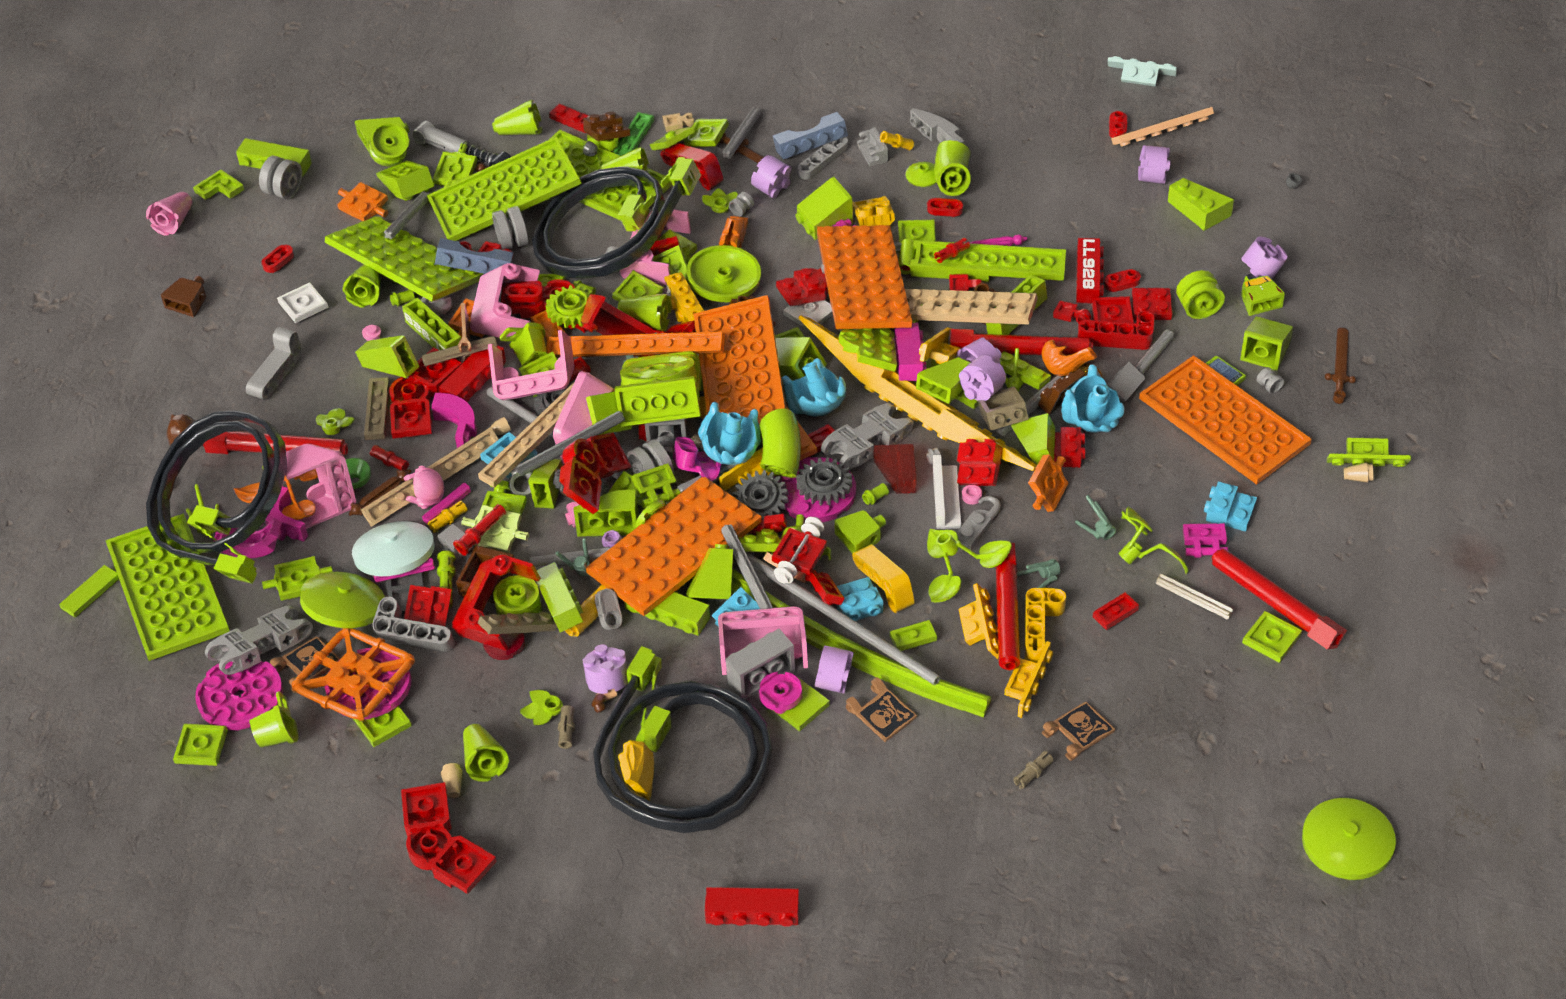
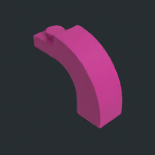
(456, 410)
(289, 527)
(259, 543)

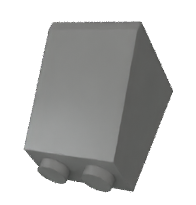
(670, 428)

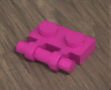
(1204, 535)

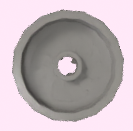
(280, 177)
(510, 228)
(648, 457)

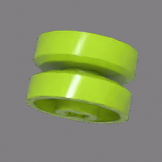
(388, 144)
(1200, 294)
(517, 596)

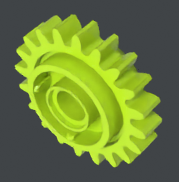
(567, 306)

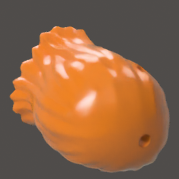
(1063, 364)

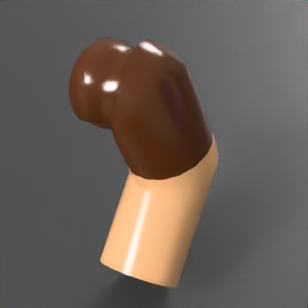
(598, 700)

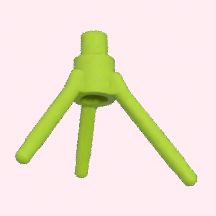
(1014, 381)

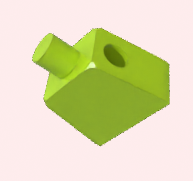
(859, 530)

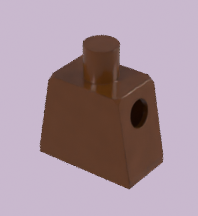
(185, 296)

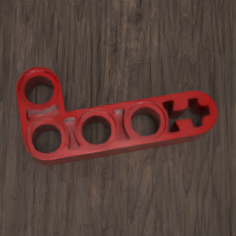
(705, 162)
(1119, 334)

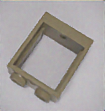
(1011, 407)

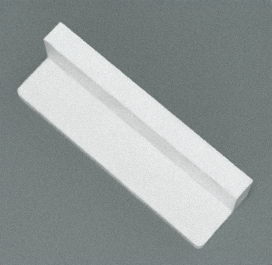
(946, 495)

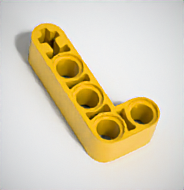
(885, 575)
(1038, 604)

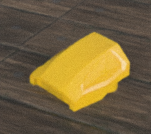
(874, 212)
(638, 767)

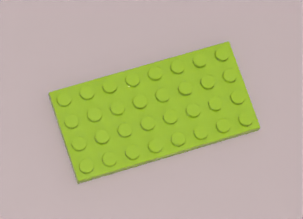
(510, 183)
(609, 199)
(402, 259)
(166, 594)

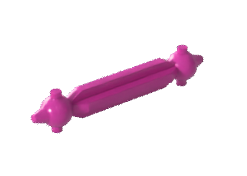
(1002, 241)

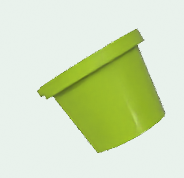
(526, 342)
(275, 725)

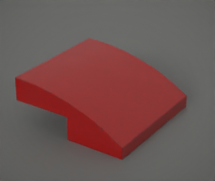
(428, 604)

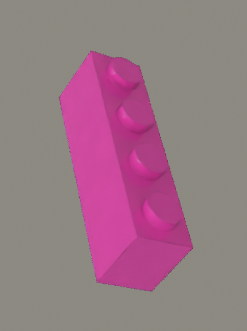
(907, 352)

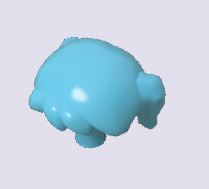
(816, 392)
(1092, 404)
(729, 437)

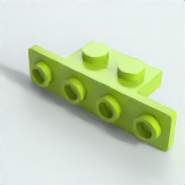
(1368, 451)

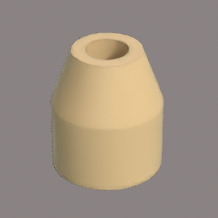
(500, 426)

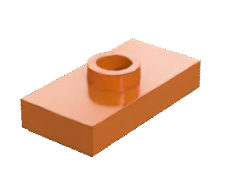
(551, 329)

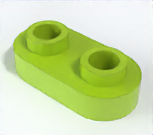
(609, 145)

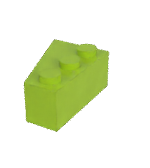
(1200, 203)

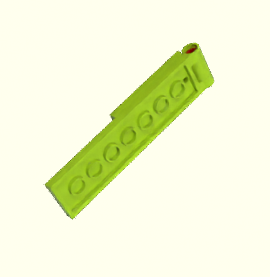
(981, 261)

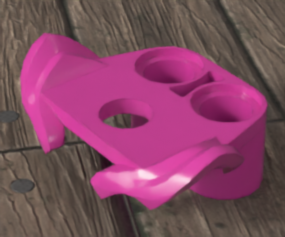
(688, 458)

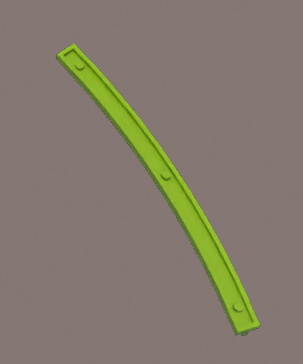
(881, 666)

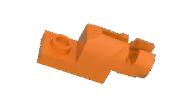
(734, 231)

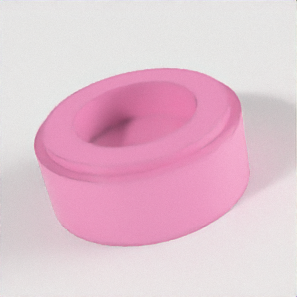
(971, 494)

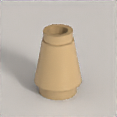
(1360, 472)
(452, 777)

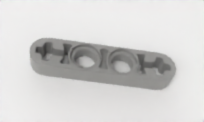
(808, 168)

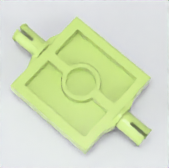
(502, 533)

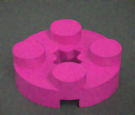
(784, 701)

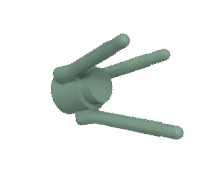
(1103, 526)
(580, 563)
(1046, 569)

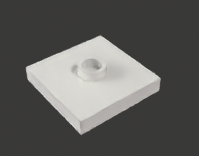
(302, 302)
(818, 311)

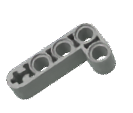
(277, 364)
(415, 629)

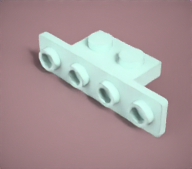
(1141, 72)

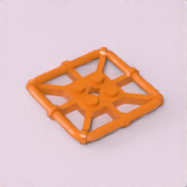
(354, 685)

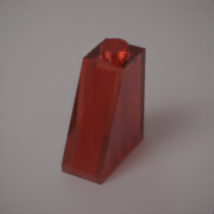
(897, 466)

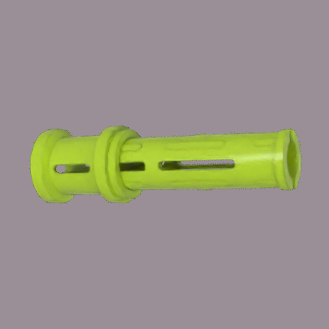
(446, 570)

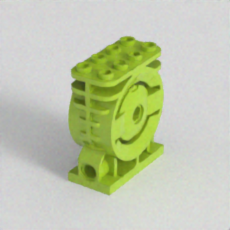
(659, 388)

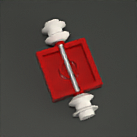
(799, 550)

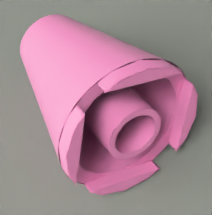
(169, 213)

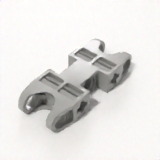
(858, 443)
(258, 640)

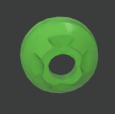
(358, 469)

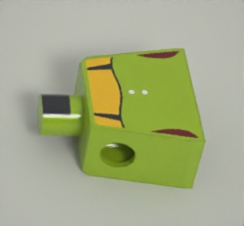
(1261, 294)

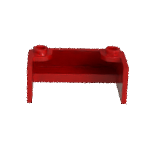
(611, 321)
(481, 587)

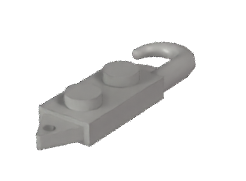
(977, 523)

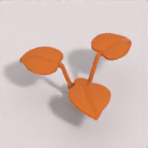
(295, 511)

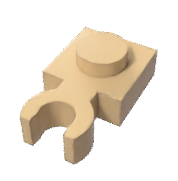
(675, 121)

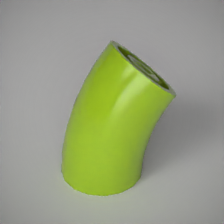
(952, 167)
(780, 443)

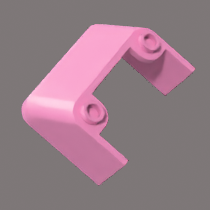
(644, 265)
(488, 314)
(509, 385)
(575, 413)
(333, 492)
(744, 627)

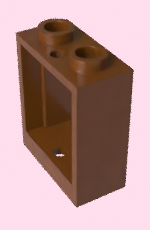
(478, 556)

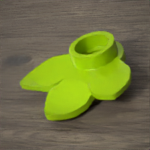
(719, 200)
(334, 421)
(542, 708)

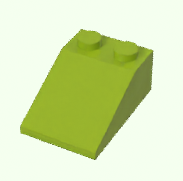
(406, 179)
(616, 512)

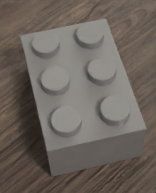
(757, 660)

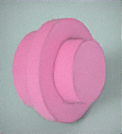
(371, 332)

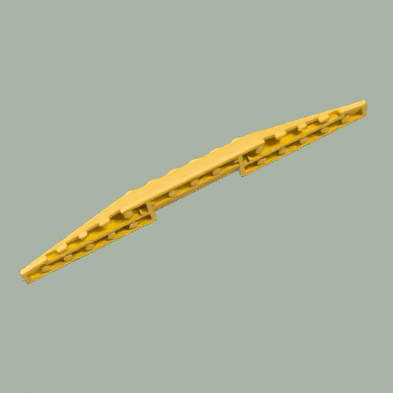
(920, 406)

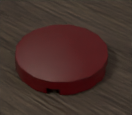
(515, 645)

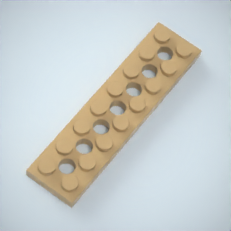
(984, 313)

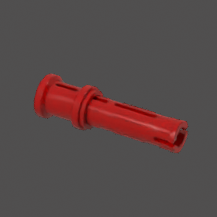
(473, 535)

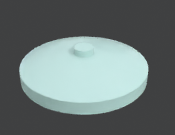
(393, 548)

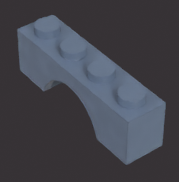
(793, 143)
(454, 255)

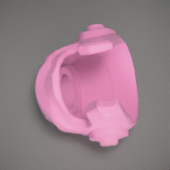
(427, 487)

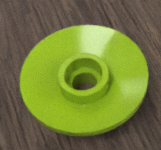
(921, 174)

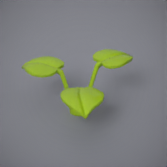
(946, 544)
(1133, 549)

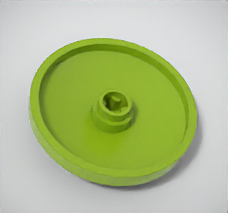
(723, 273)
(341, 599)
(1348, 838)

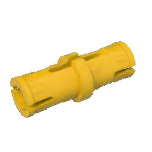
(896, 140)
(447, 516)

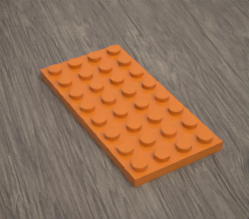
(863, 277)
(749, 368)
(1225, 419)
(671, 545)

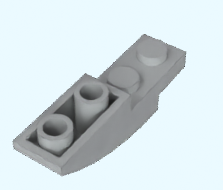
(934, 126)

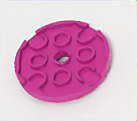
(798, 505)
(390, 701)
(221, 707)

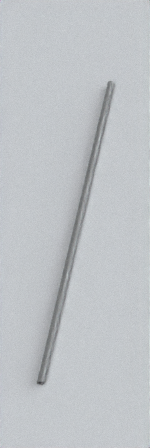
(793, 587)

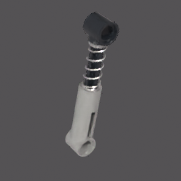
(429, 134)

